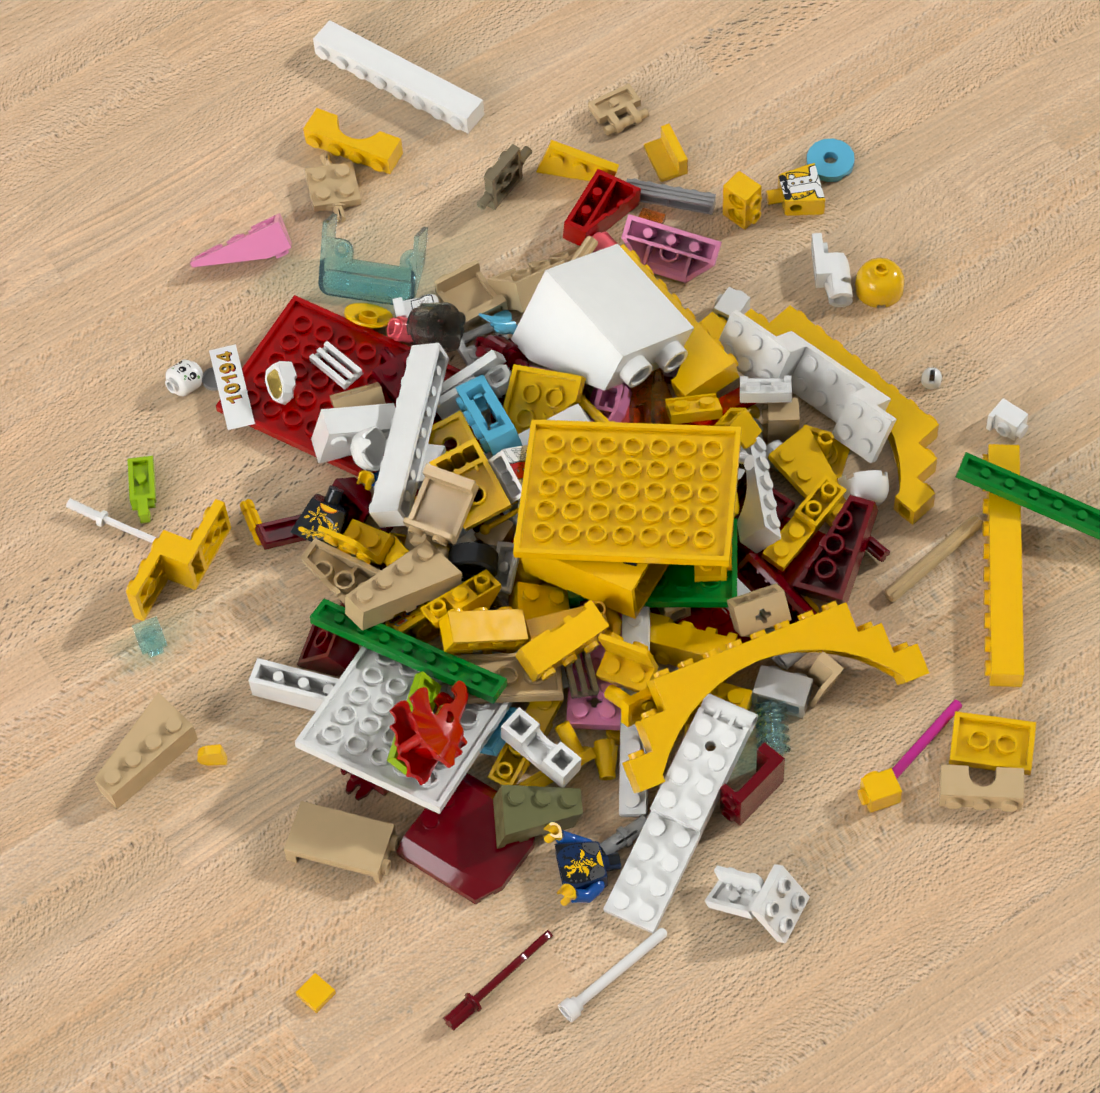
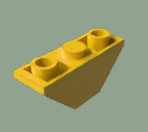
(471, 594)

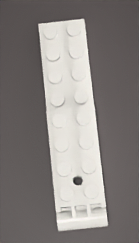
(680, 812)

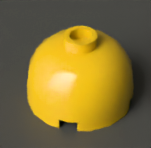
(879, 282)

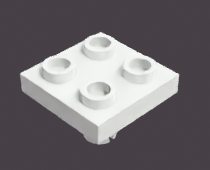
(779, 903)

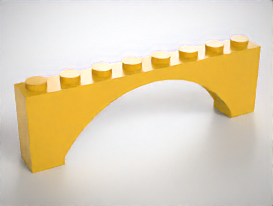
(707, 364)

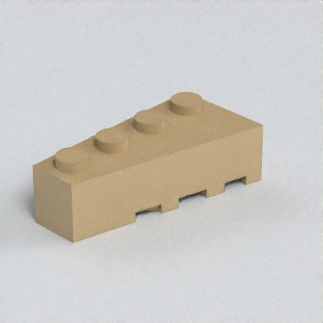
(401, 586)

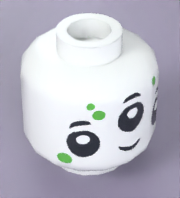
(183, 377)

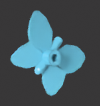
(501, 322)

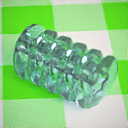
(772, 726)

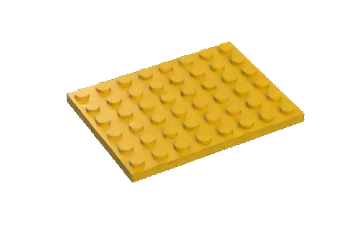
(629, 492)

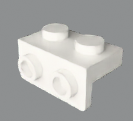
(734, 891)

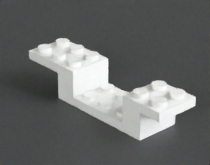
(815, 378)

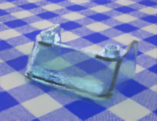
(367, 280)

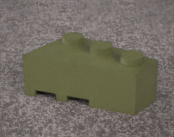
(526, 810)

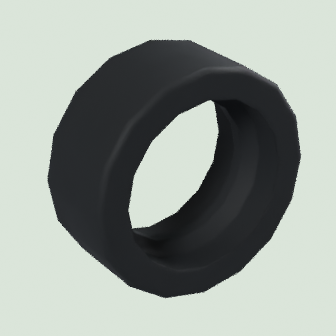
(473, 558)

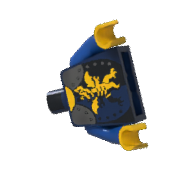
(580, 865)

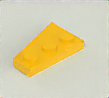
(572, 163)

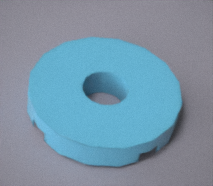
(831, 149)

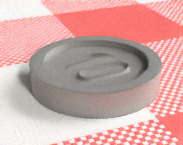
(209, 380)

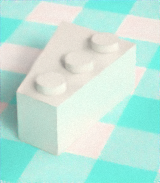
(339, 425)

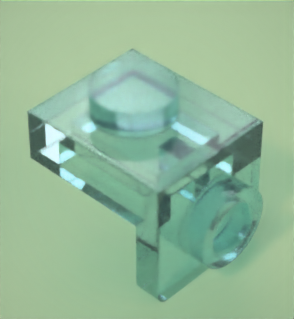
(150, 637)

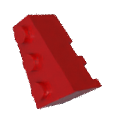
(600, 207)

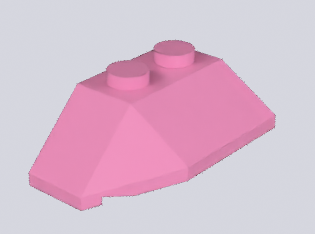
(669, 249)

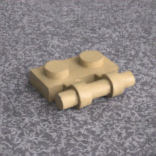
(615, 104)

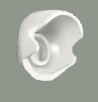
(368, 448)

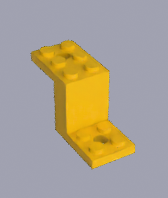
(471, 463)

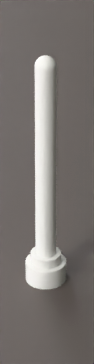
(572, 1007)

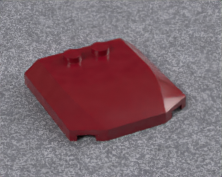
(461, 844)

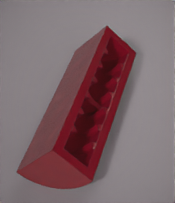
(759, 573)

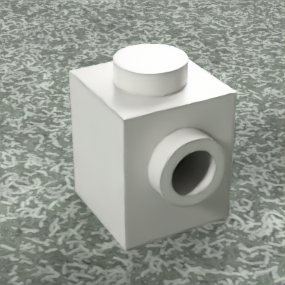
(731, 301)

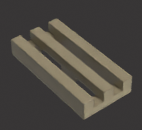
(591, 677)

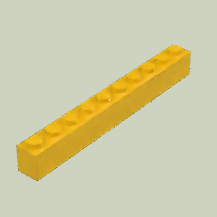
(1003, 578)

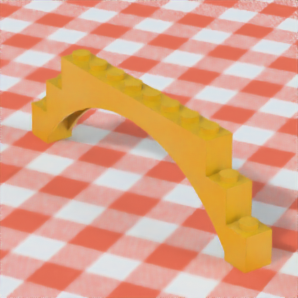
(911, 431)
(682, 690)

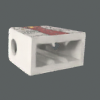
(509, 470)

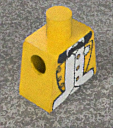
(799, 192)

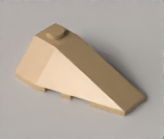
(521, 284)
(336, 568)

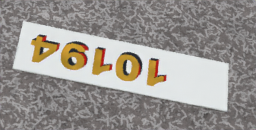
(231, 387)

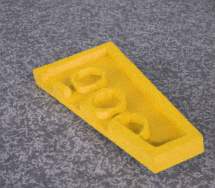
(804, 465)

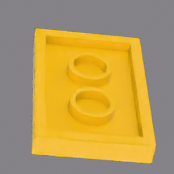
(992, 742)

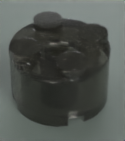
(436, 324)

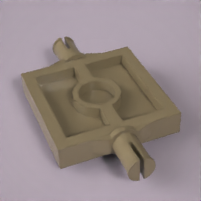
(503, 176)

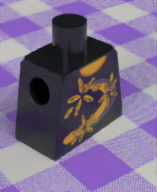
(325, 512)

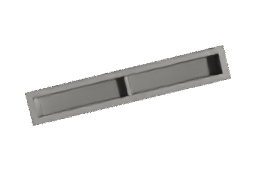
(675, 196)

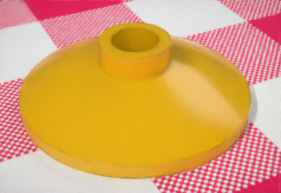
(368, 315)

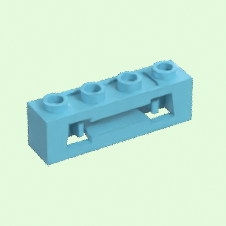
(472, 401)

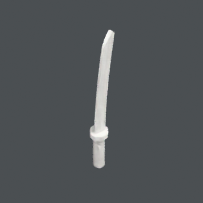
(102, 518)

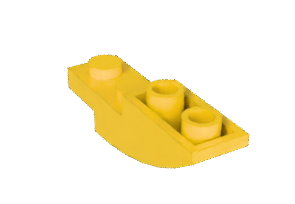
(805, 523)
(511, 764)

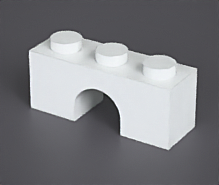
(553, 760)

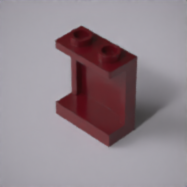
(768, 777)

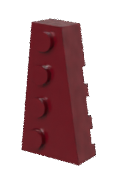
(838, 558)

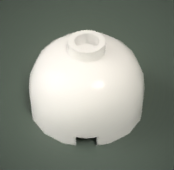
(867, 485)

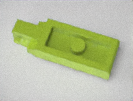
(142, 486)

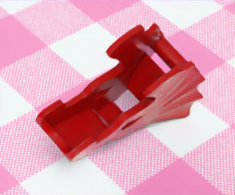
(429, 737)

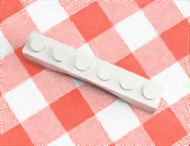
(758, 519)

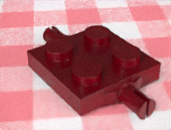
(391, 372)

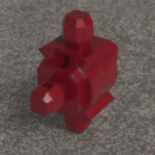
(500, 344)

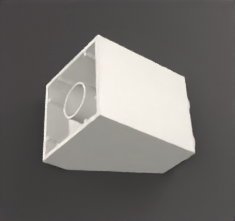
(602, 322)

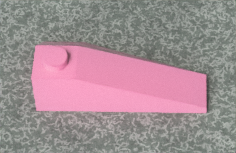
(264, 241)

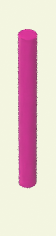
(926, 738)

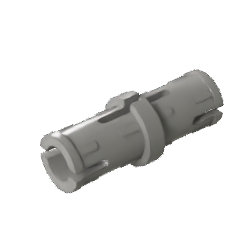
(623, 836)

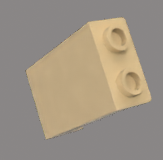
(341, 840)

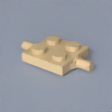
(332, 186)

